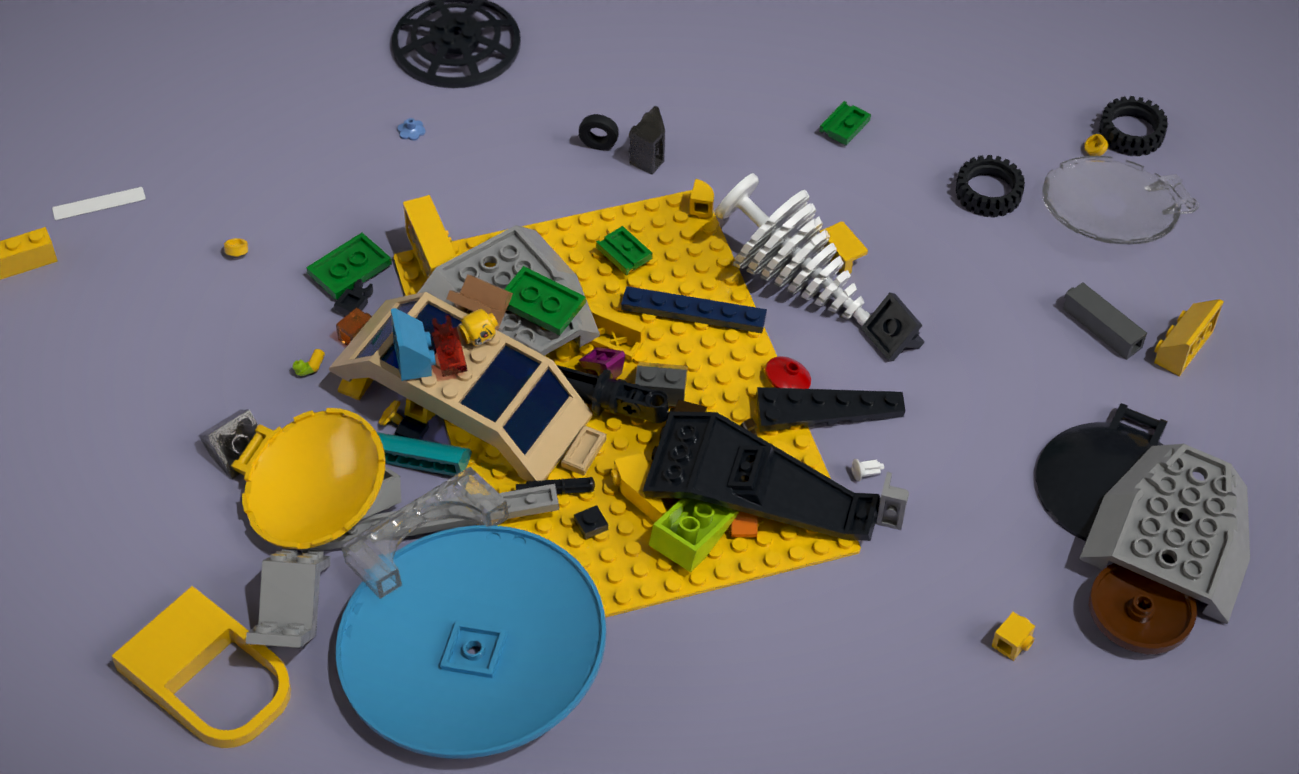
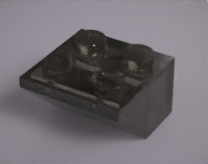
(648, 142)

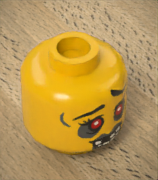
(478, 327)

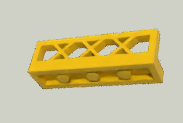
(620, 329)

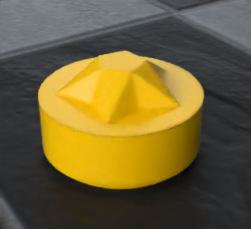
(1096, 145)
(236, 247)

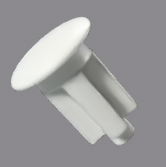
(866, 468)

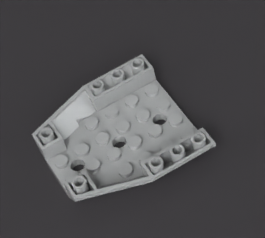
(510, 253)
(1142, 524)

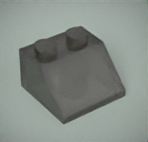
(229, 439)

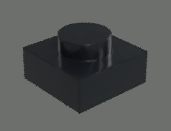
(591, 522)

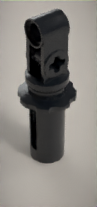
(618, 395)

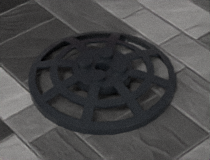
(447, 43)

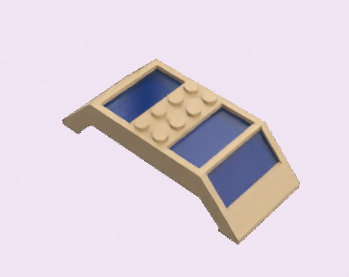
(504, 398)

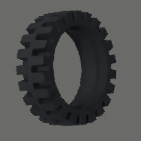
(1139, 109)
(995, 168)

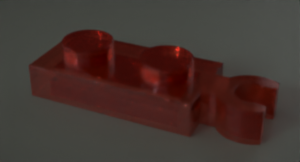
(448, 348)

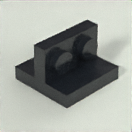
(893, 327)

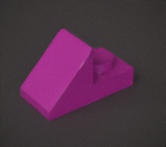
(603, 359)

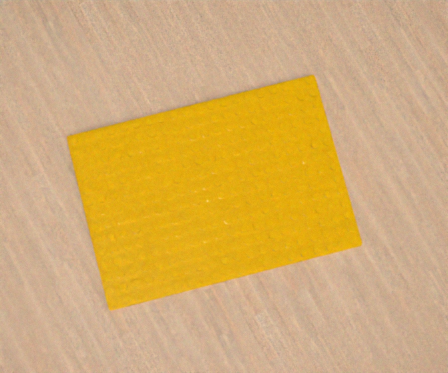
(722, 375)

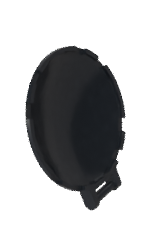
(1087, 462)

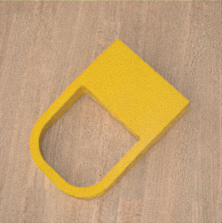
(181, 645)

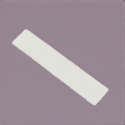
(98, 203)

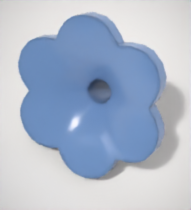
(411, 129)

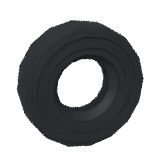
(601, 122)

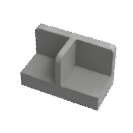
(892, 505)

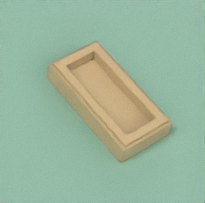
(583, 450)

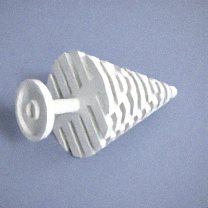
(791, 247)

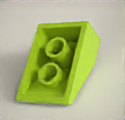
(690, 531)

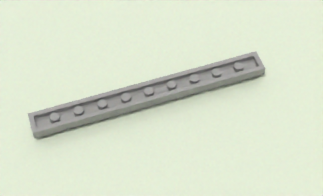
(519, 503)

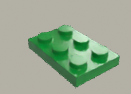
(348, 263)
(543, 300)

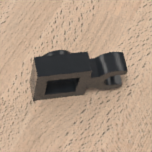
(353, 299)

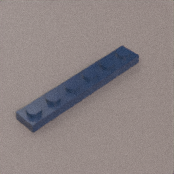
(694, 309)

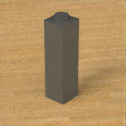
(1104, 320)

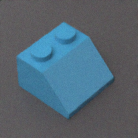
(411, 346)

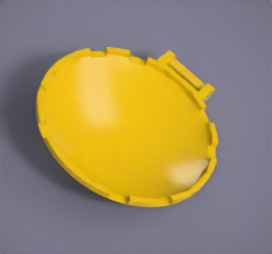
(311, 477)

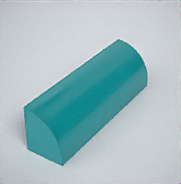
(424, 454)

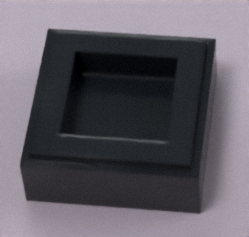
(412, 428)

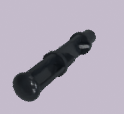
(563, 486)

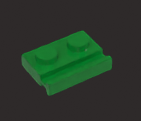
(845, 123)
(624, 250)

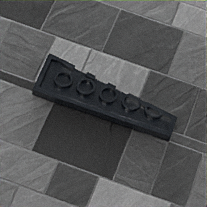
(795, 406)

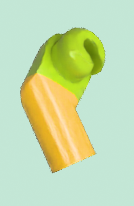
(305, 368)

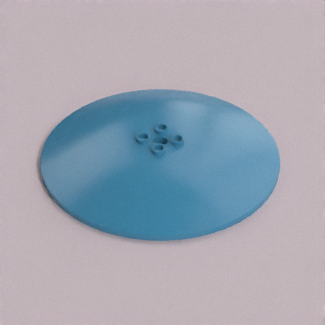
(461, 589)

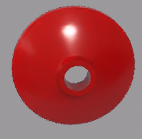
(787, 373)

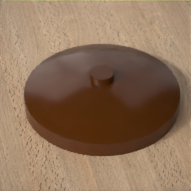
(1140, 611)

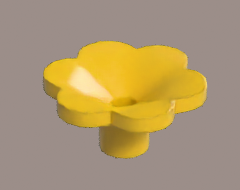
(391, 414)

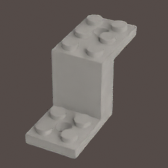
(289, 598)

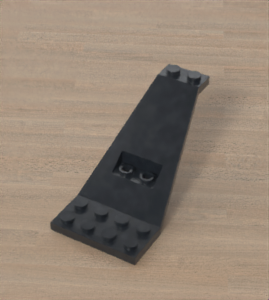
(710, 461)

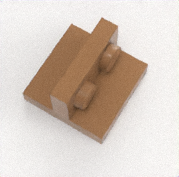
(481, 295)

